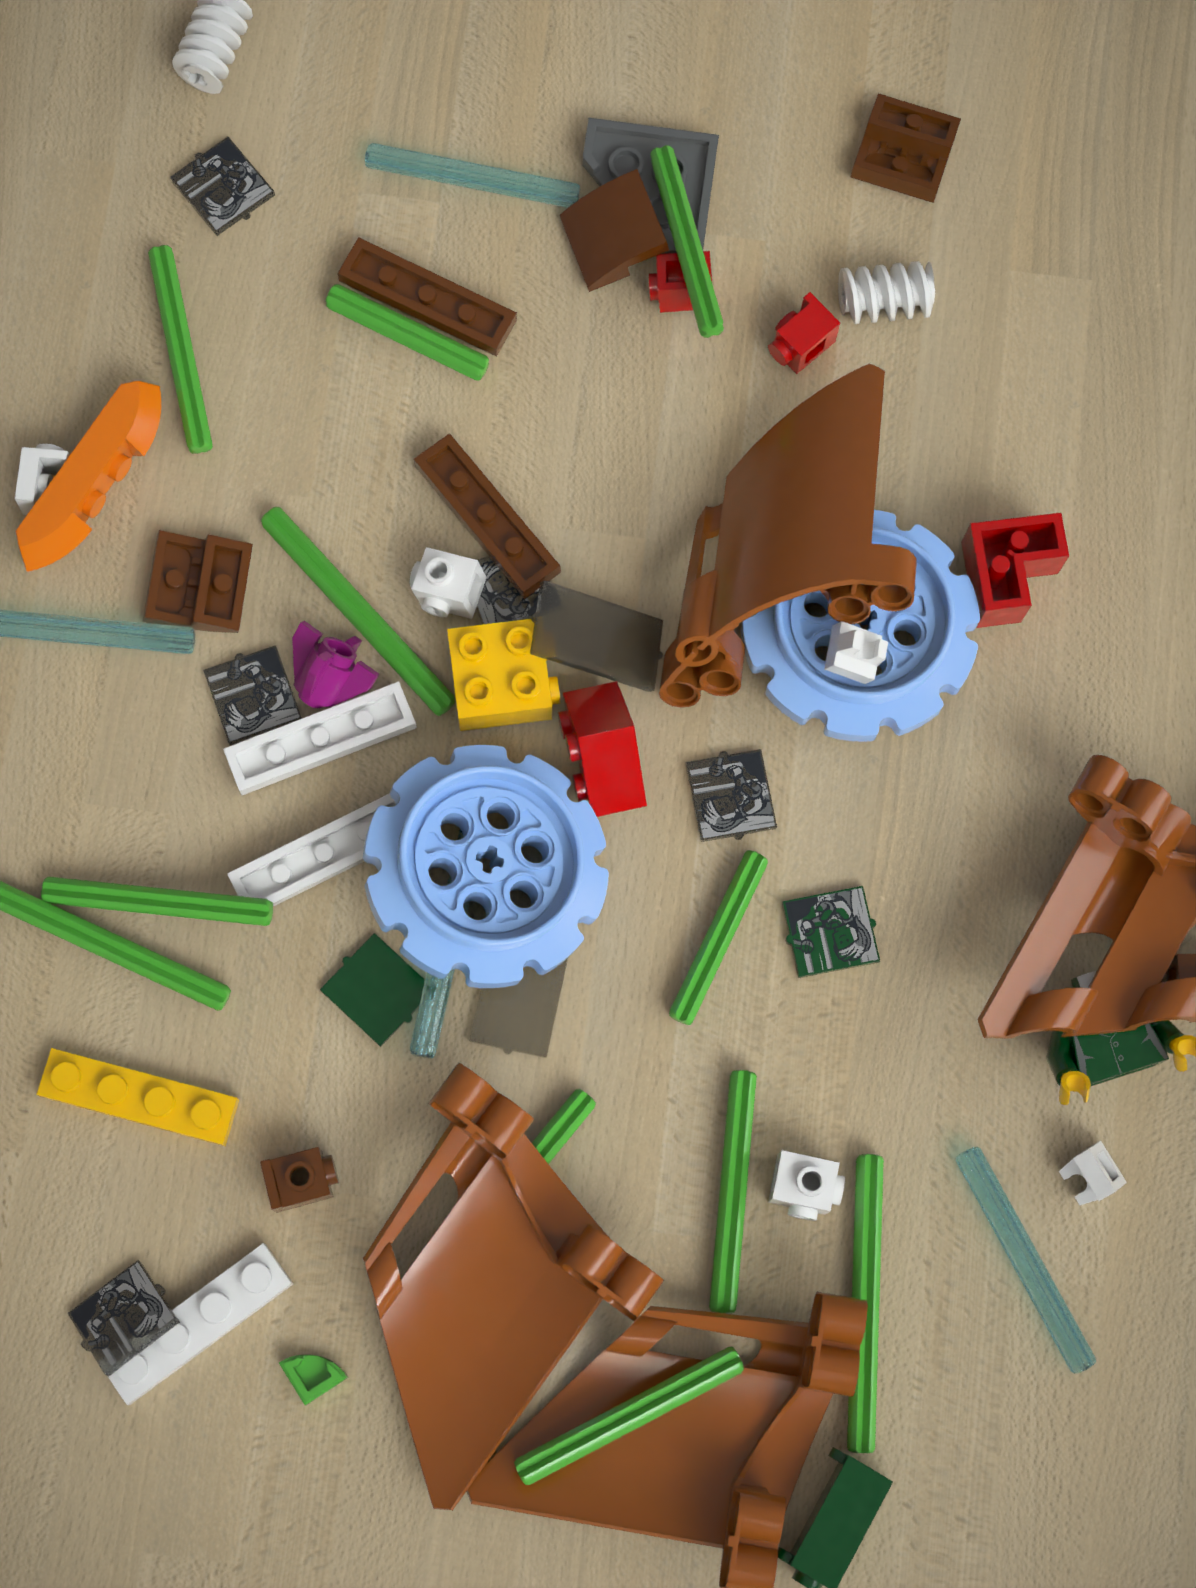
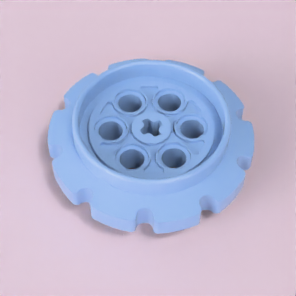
(907, 692)
(409, 842)

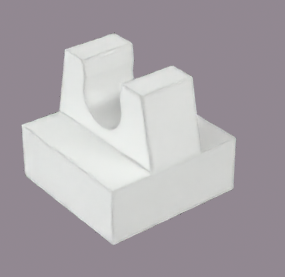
(855, 652)
(1099, 1171)

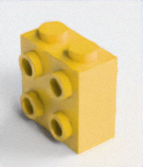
(498, 677)

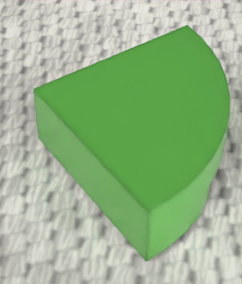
(312, 1375)

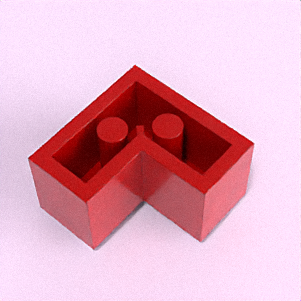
(1002, 557)
(605, 745)

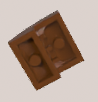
(905, 148)
(613, 230)
(198, 582)

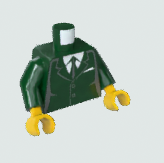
(1098, 1058)

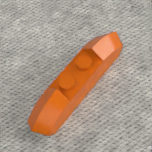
(80, 486)

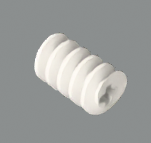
(210, 43)
(886, 291)

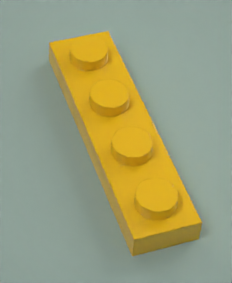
(138, 1097)

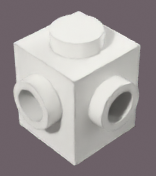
(447, 583)
(806, 1185)

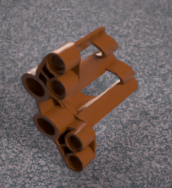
(1122, 880)

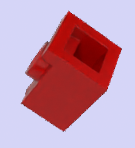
(669, 283)
(804, 334)

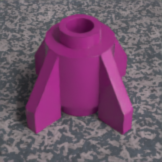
(327, 669)

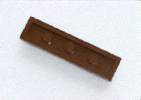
(427, 296)
(487, 515)

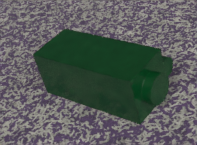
(837, 1523)

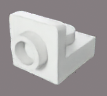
(35, 473)

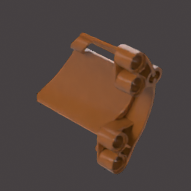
(789, 527)
(492, 1287)
(708, 1468)

